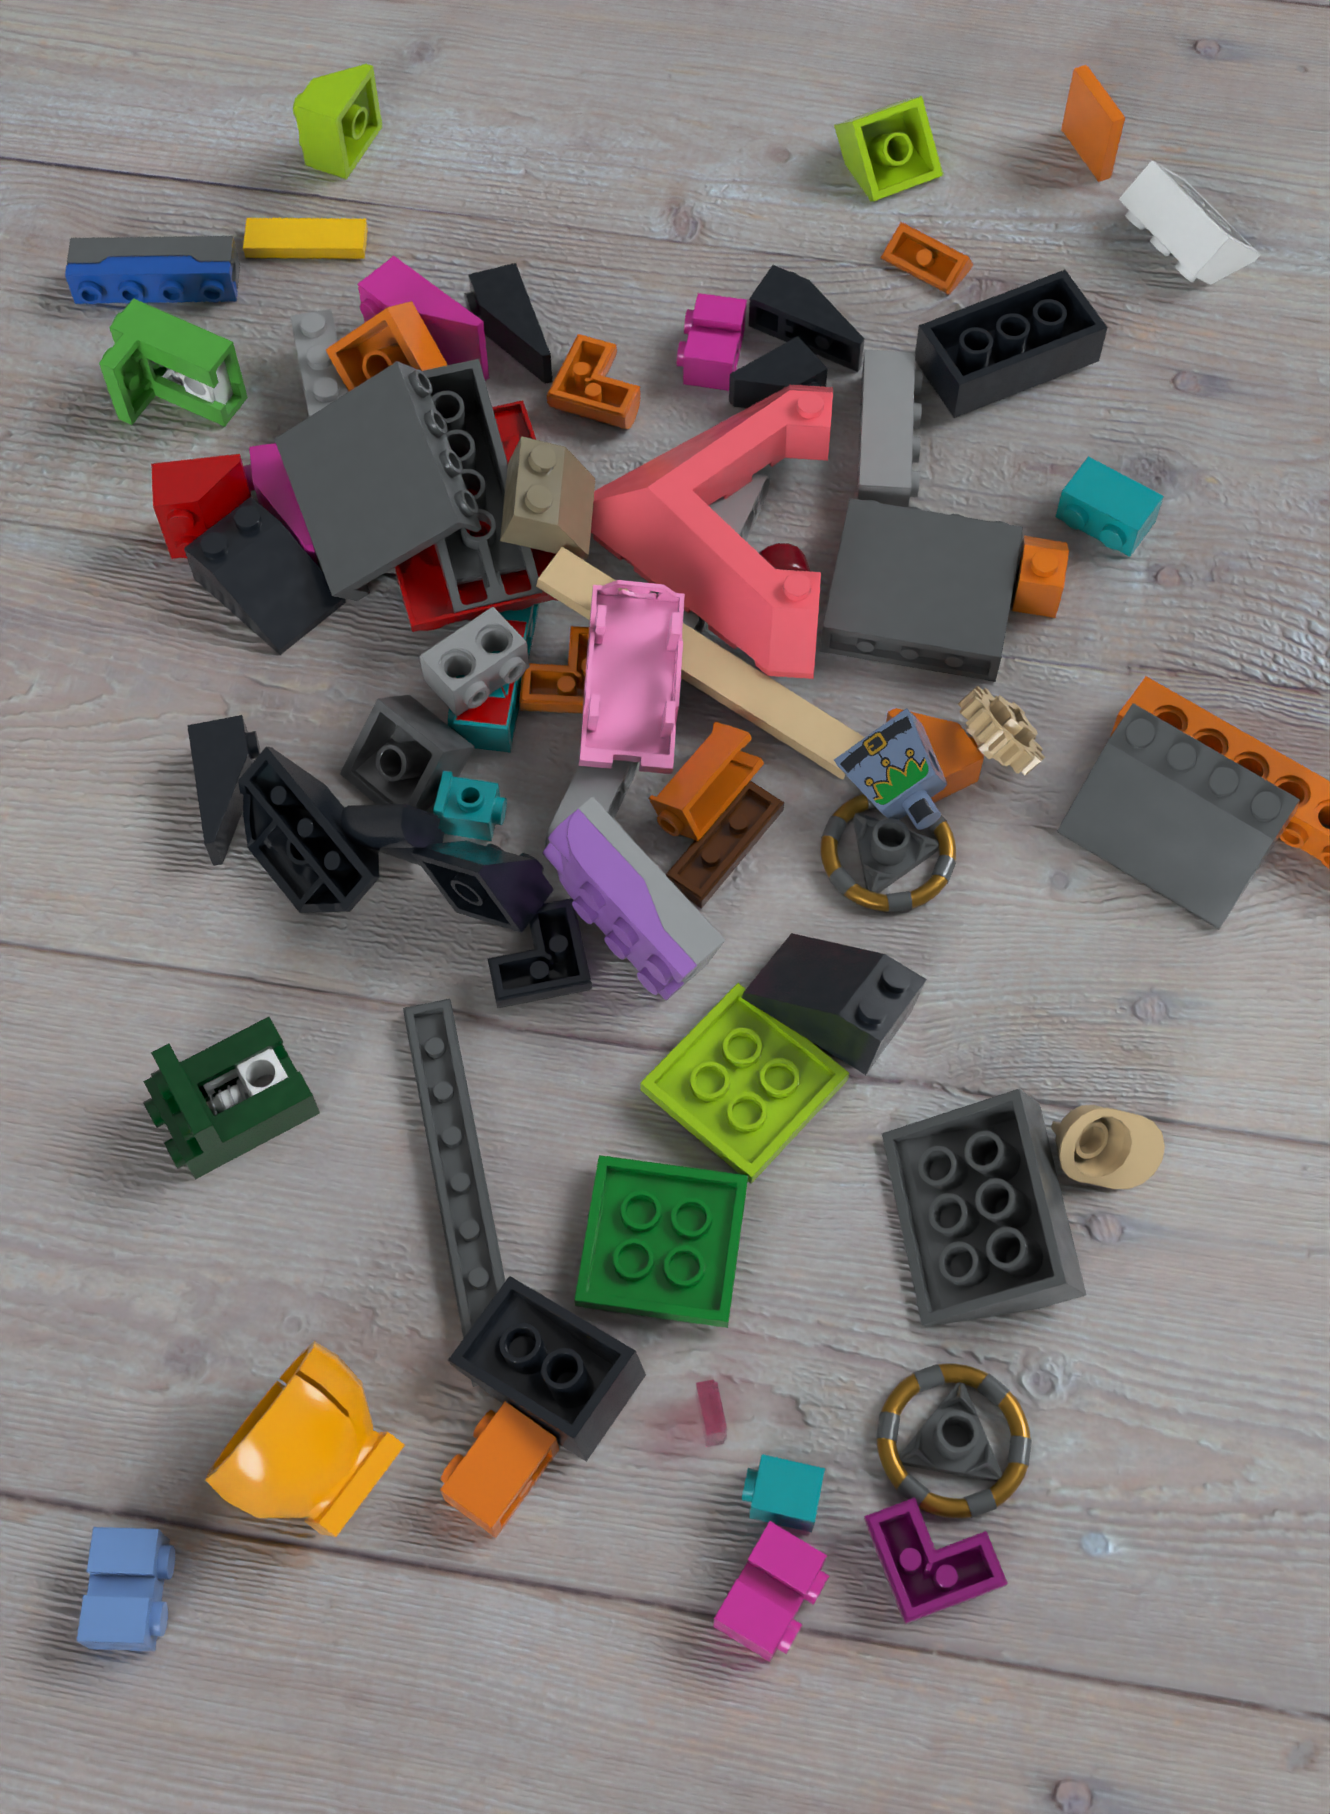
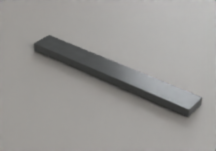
(455, 1158)

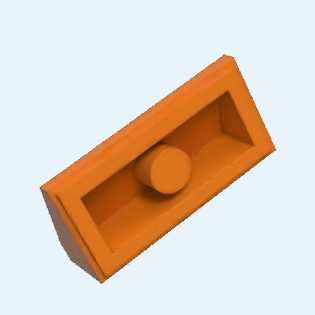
(926, 258)

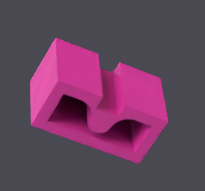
(713, 341)
(771, 1591)

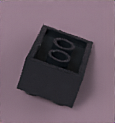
(262, 575)
(837, 996)
(550, 1366)

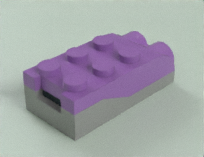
(630, 900)

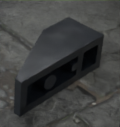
(793, 307)
(509, 317)
(220, 757)

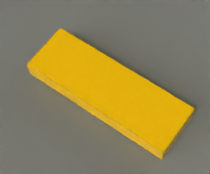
(305, 238)

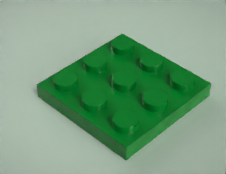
(662, 1241)

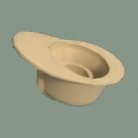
(1108, 1146)

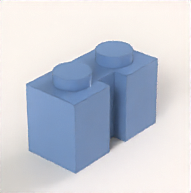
(126, 1589)

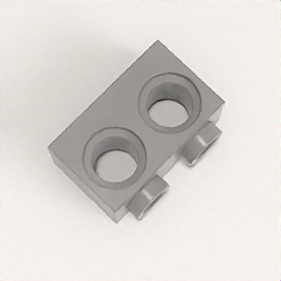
(470, 654)

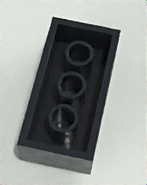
(1009, 343)

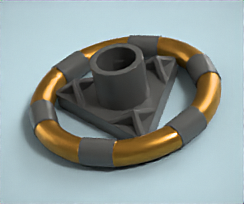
(886, 855)
(954, 1441)

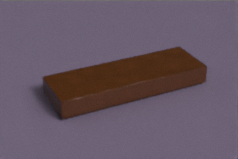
(725, 844)

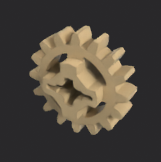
(1001, 730)

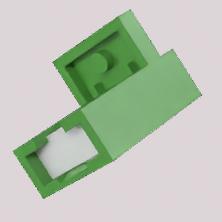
(171, 361)

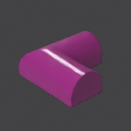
(929, 1578)

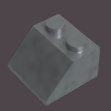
(404, 753)

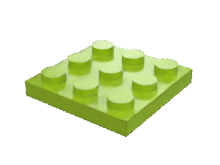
(744, 1083)

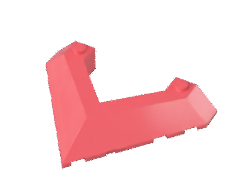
(672, 537)

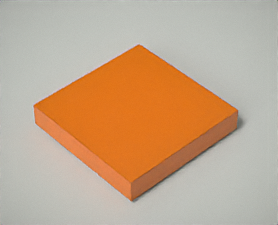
(1092, 123)

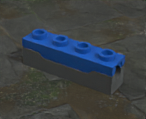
(153, 269)

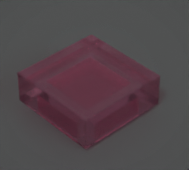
(711, 1412)

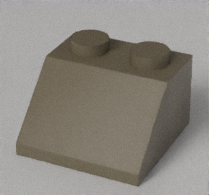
(547, 499)

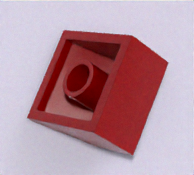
(195, 496)

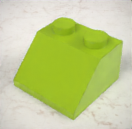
(338, 119)
(890, 148)

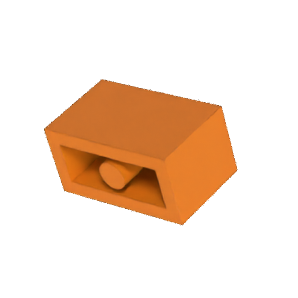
(498, 1468)

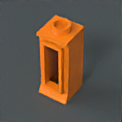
(706, 783)

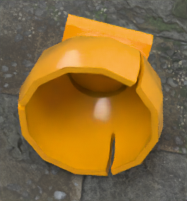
(306, 1447)

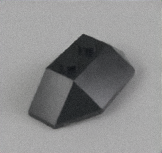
(299, 837)

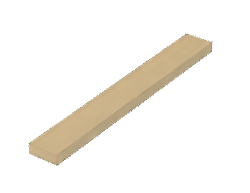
(721, 674)

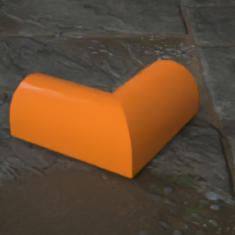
(585, 389)
(558, 686)

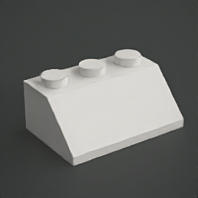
(1185, 226)

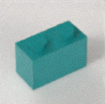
(1109, 506)

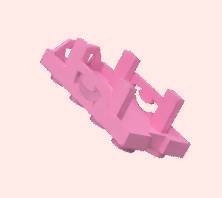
(632, 676)

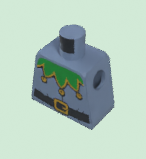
(897, 770)

